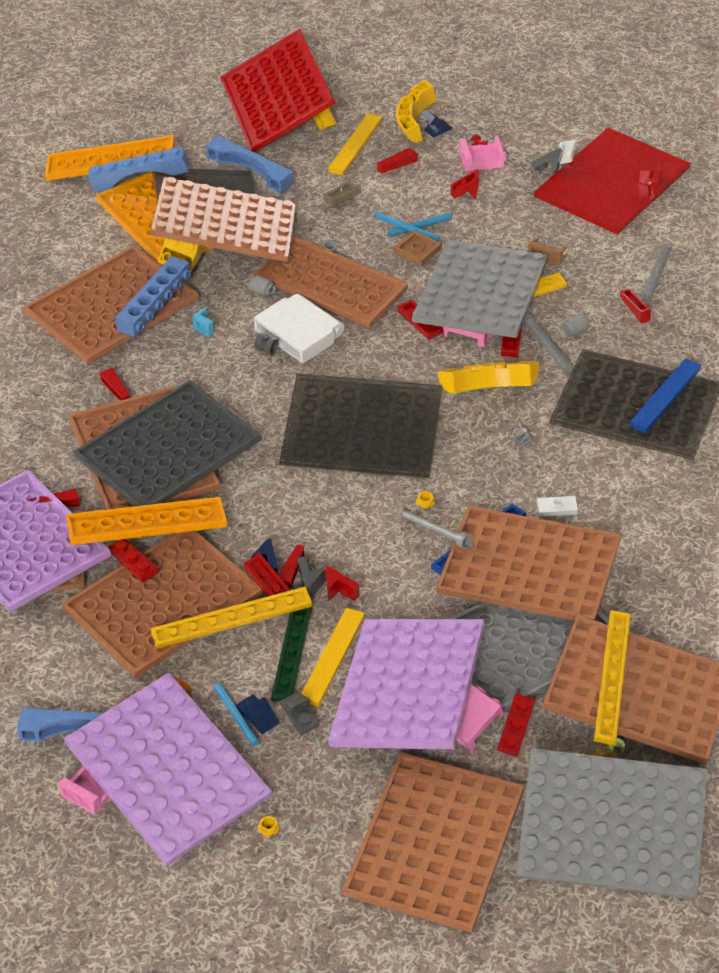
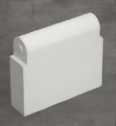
(299, 327)

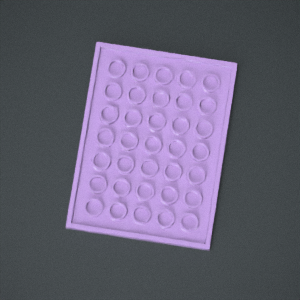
(37, 543)
(408, 684)
(167, 768)

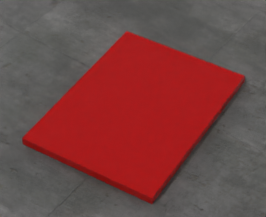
(277, 90)
(605, 183)

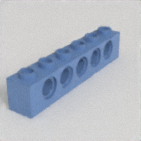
(152, 296)

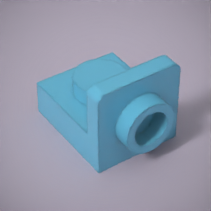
(202, 323)

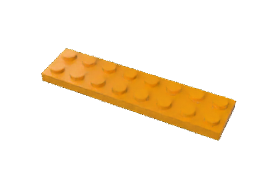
(78, 162)
(145, 520)

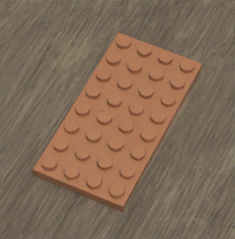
(334, 282)

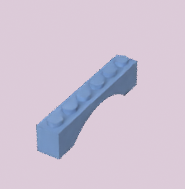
(225, 151)
(168, 161)
(41, 723)

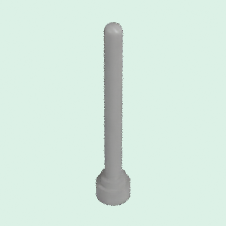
(462, 539)

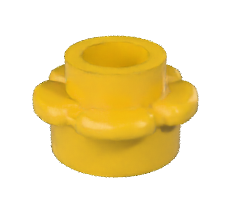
(425, 499)
(268, 821)

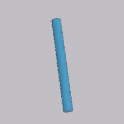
(423, 223)
(405, 226)
(236, 714)

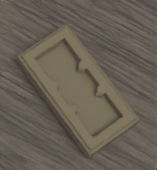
(340, 193)

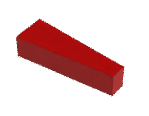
(398, 160)
(636, 305)
(113, 383)
(68, 498)
(290, 568)

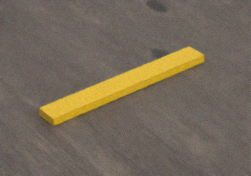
(231, 617)
(612, 678)

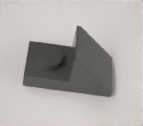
(553, 158)
(310, 578)
(299, 713)

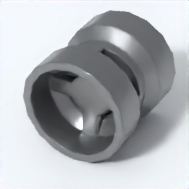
(266, 343)

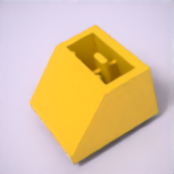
(181, 250)

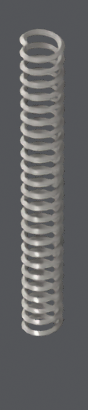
(652, 275)
(549, 343)

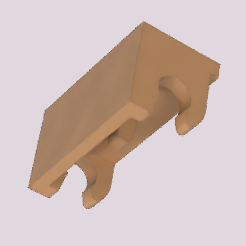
(555, 255)

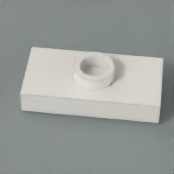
(568, 150)
(557, 506)

